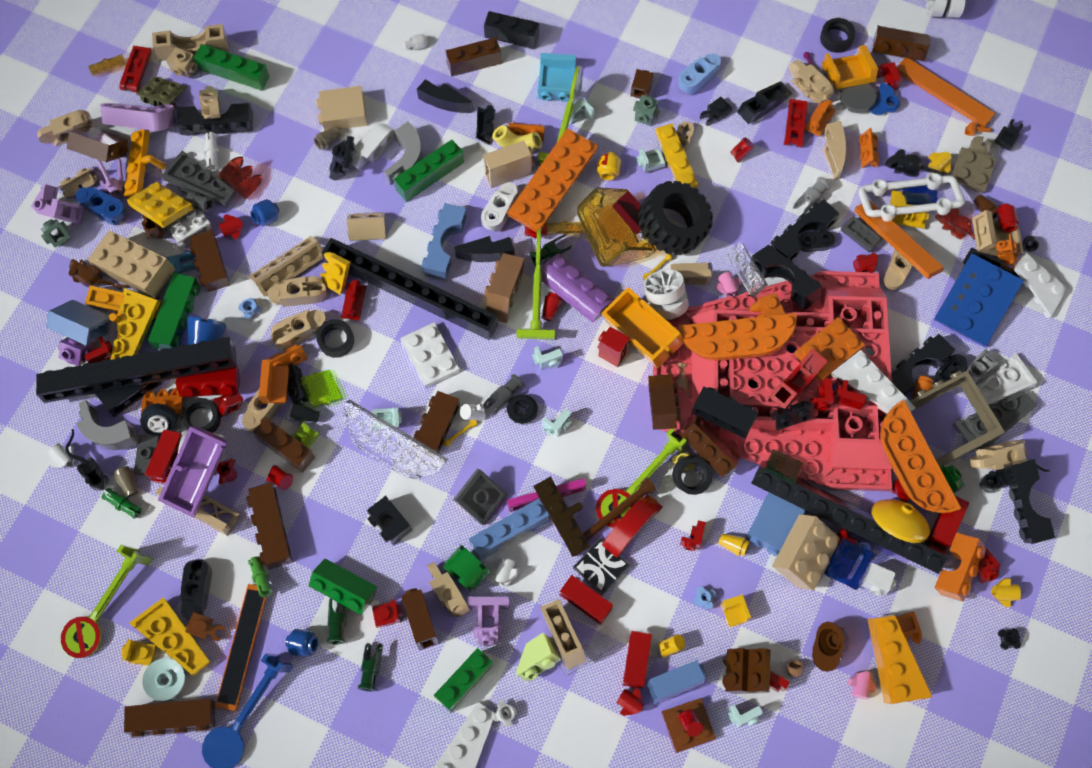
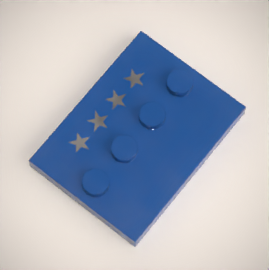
(978, 300)

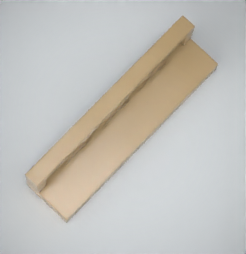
(288, 265)
(210, 519)

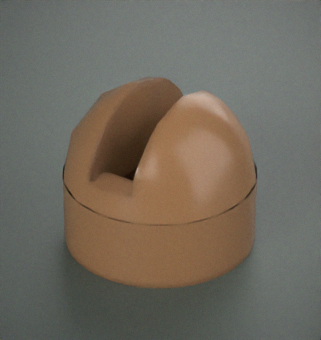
(795, 668)

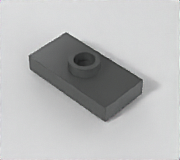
(861, 234)
(144, 452)

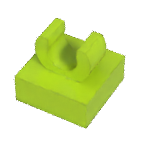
(306, 435)

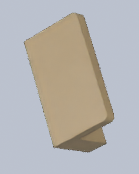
(366, 226)
(693, 273)

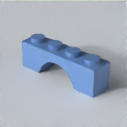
(451, 221)
(523, 520)

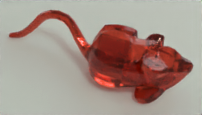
(956, 223)

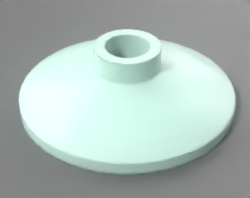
(154, 675)

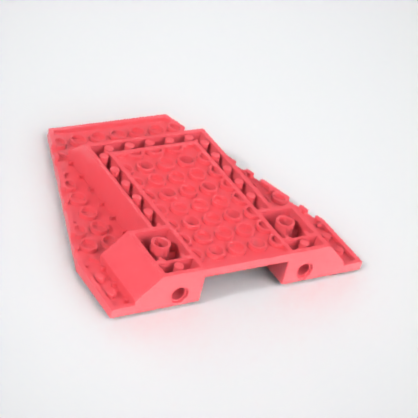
(839, 444)

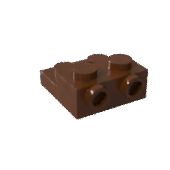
(747, 671)

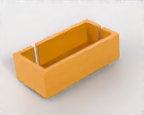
(646, 328)

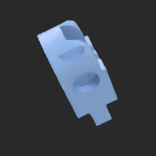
(707, 65)

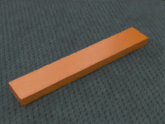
(945, 92)
(902, 243)

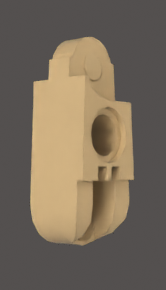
(810, 82)
(209, 103)
(60, 127)
(894, 274)
(282, 293)
(287, 328)
(255, 416)
(999, 454)
(447, 592)

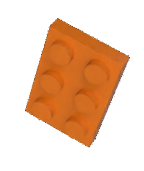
(833, 342)

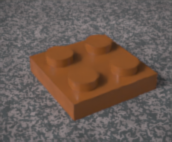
(680, 739)

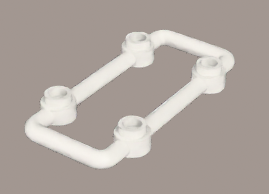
(932, 181)

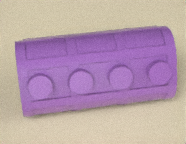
(575, 287)
(192, 470)

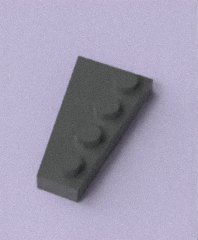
(191, 176)
(1007, 413)

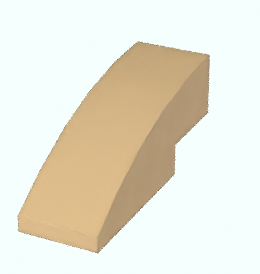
(835, 147)

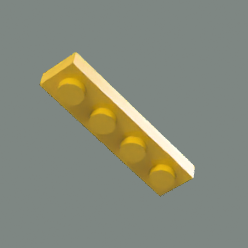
(675, 155)

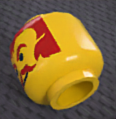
(608, 166)

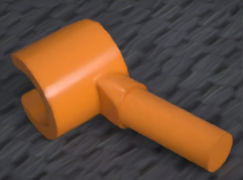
(972, 128)

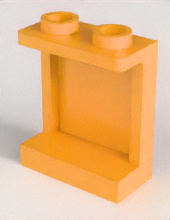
(851, 70)

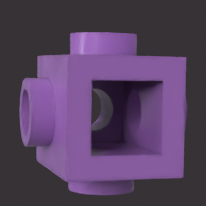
(73, 351)

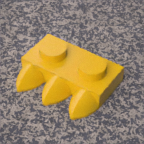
(336, 272)

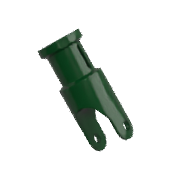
(549, 250)
(336, 625)
(370, 668)

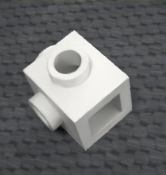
(879, 580)

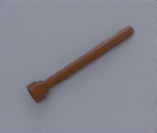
(645, 488)

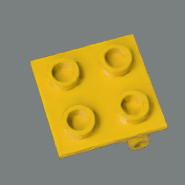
(915, 220)

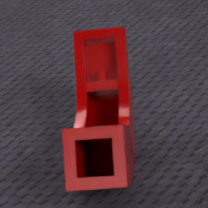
(799, 380)
(631, 525)

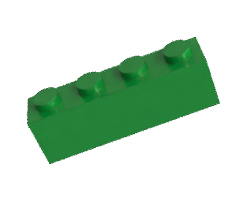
(231, 67)
(429, 170)
(174, 312)

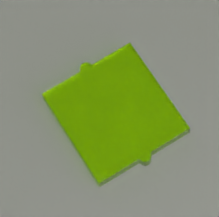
(321, 388)

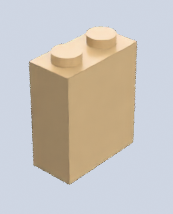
(342, 108)
(508, 163)

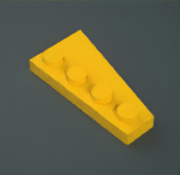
(134, 323)
(168, 633)

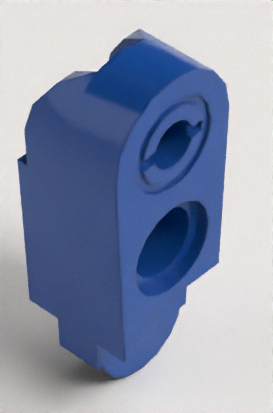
(92, 197)

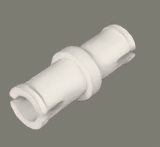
(211, 151)

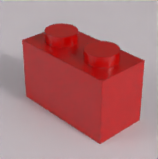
(613, 346)

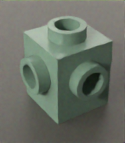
(646, 110)
(60, 237)

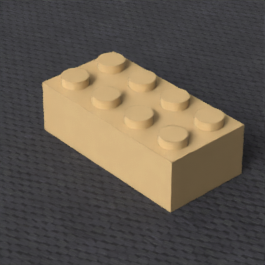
(131, 264)

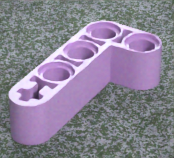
(137, 116)

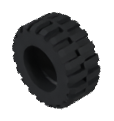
(688, 204)

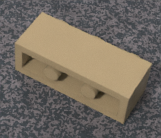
(563, 634)

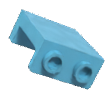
(556, 76)

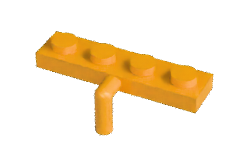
(137, 162)
(108, 300)

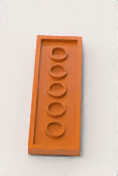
(552, 180)

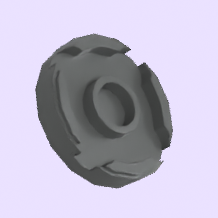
(858, 98)

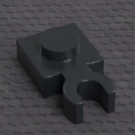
(717, 109)
(1008, 135)

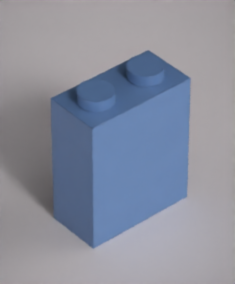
(78, 322)
(773, 523)
(676, 682)

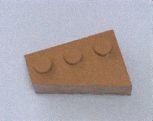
(504, 285)

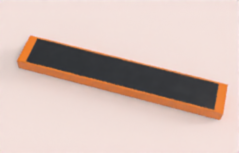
(241, 650)

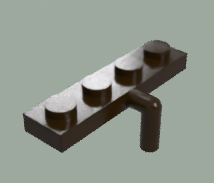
(562, 516)

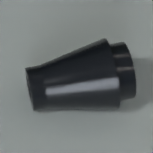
(302, 412)

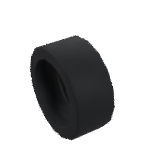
(839, 24)
(333, 325)
(197, 403)
(704, 483)

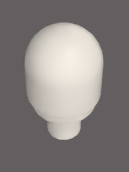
(416, 42)

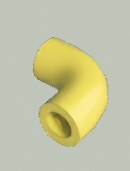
(505, 137)

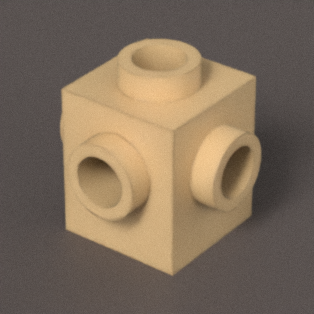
(182, 62)

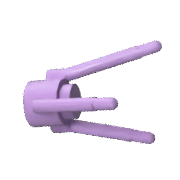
(111, 185)

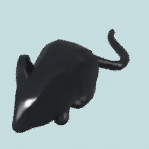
(907, 163)
(89, 469)
(996, 480)

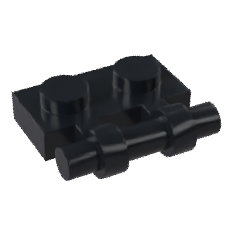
(341, 158)

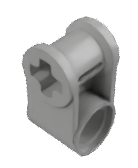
(982, 366)

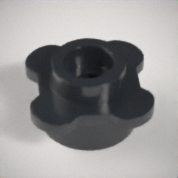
(1015, 639)

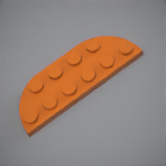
(739, 337)
(914, 462)

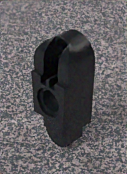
(189, 581)

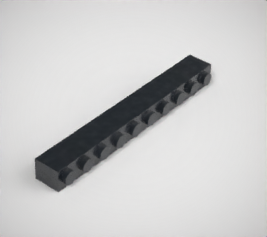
(415, 290)
(136, 370)
(849, 517)

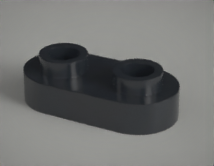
(817, 242)
(949, 368)

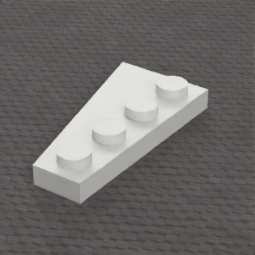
(870, 381)
(469, 741)

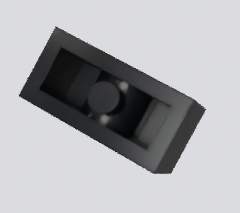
(385, 509)

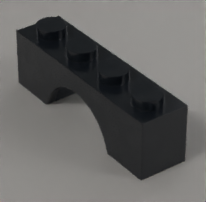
(236, 119)
(819, 218)
(772, 263)
(933, 353)
(1021, 477)

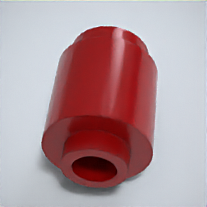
(1007, 218)

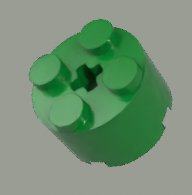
(467, 567)

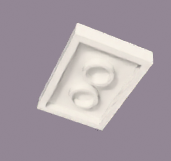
(430, 355)

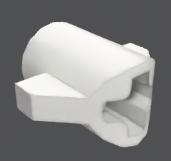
(472, 412)
(60, 458)
(504, 572)

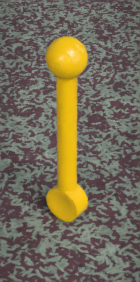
(668, 257)
(472, 423)

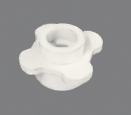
(510, 713)

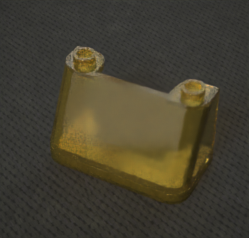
(607, 232)

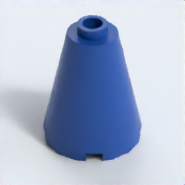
(204, 330)

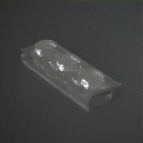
(747, 269)
(593, 648)

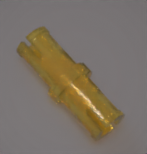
(107, 65)
(565, 228)

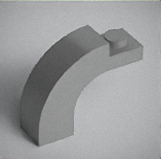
(410, 141)
(112, 438)

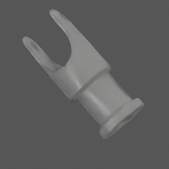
(813, 193)

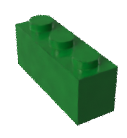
(342, 586)
(463, 680)

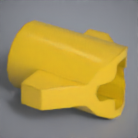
(940, 162)
(1006, 592)
(671, 645)

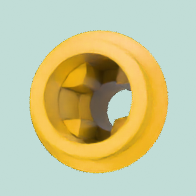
(735, 544)

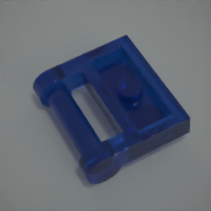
(844, 560)

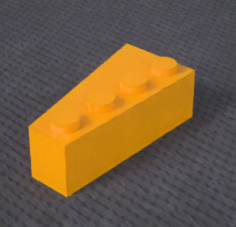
(895, 663)

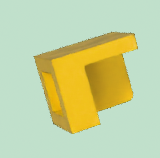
(735, 611)

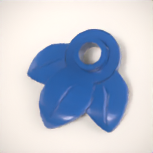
(884, 96)

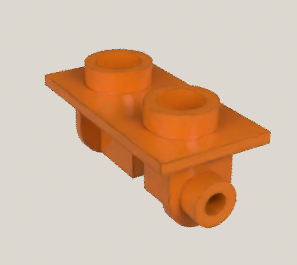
(820, 118)
(523, 129)
(868, 142)
(1007, 251)
(292, 354)

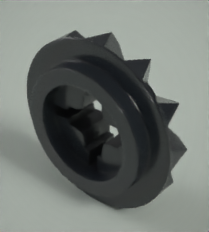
(524, 401)

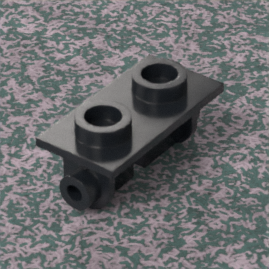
(485, 126)
(294, 388)
(800, 413)

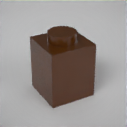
(641, 83)

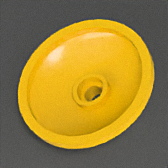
(901, 520)

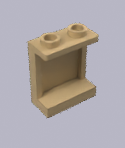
(989, 234)

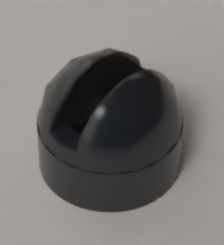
(1034, 243)

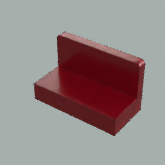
(628, 209)

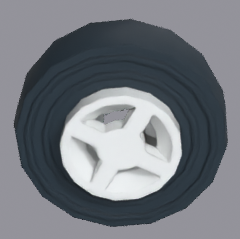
(158, 418)

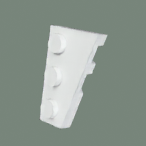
(1044, 286)
(1007, 381)

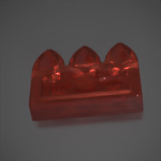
(240, 177)

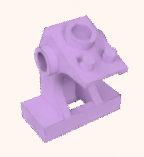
(48, 205)
(488, 608)

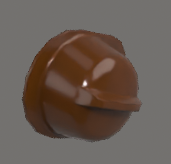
(829, 646)

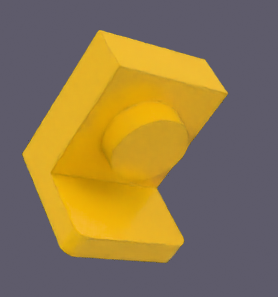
(138, 653)

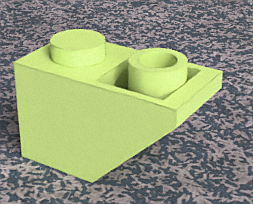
(537, 657)

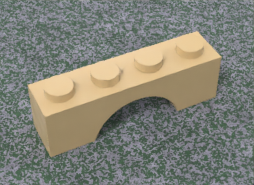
(212, 36)

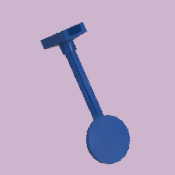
(224, 745)

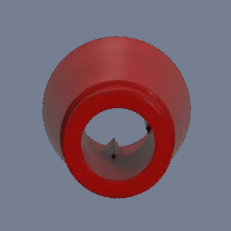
(551, 305)

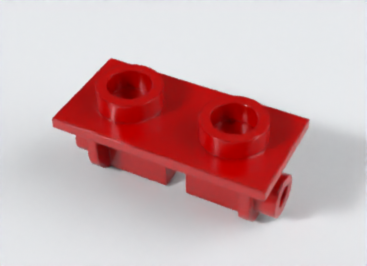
(353, 301)

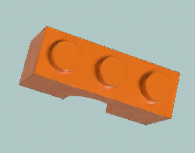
(957, 583)

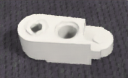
(373, 144)
(504, 196)

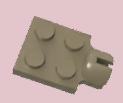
(975, 165)

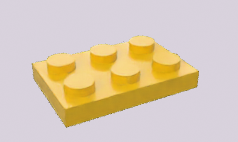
(160, 204)

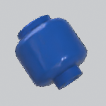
(264, 212)
(301, 642)

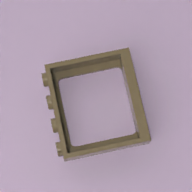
(977, 401)

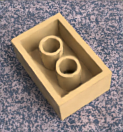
(806, 552)

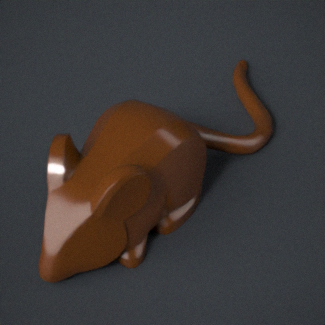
(152, 229)
(88, 274)

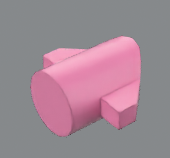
(727, 284)
(862, 684)

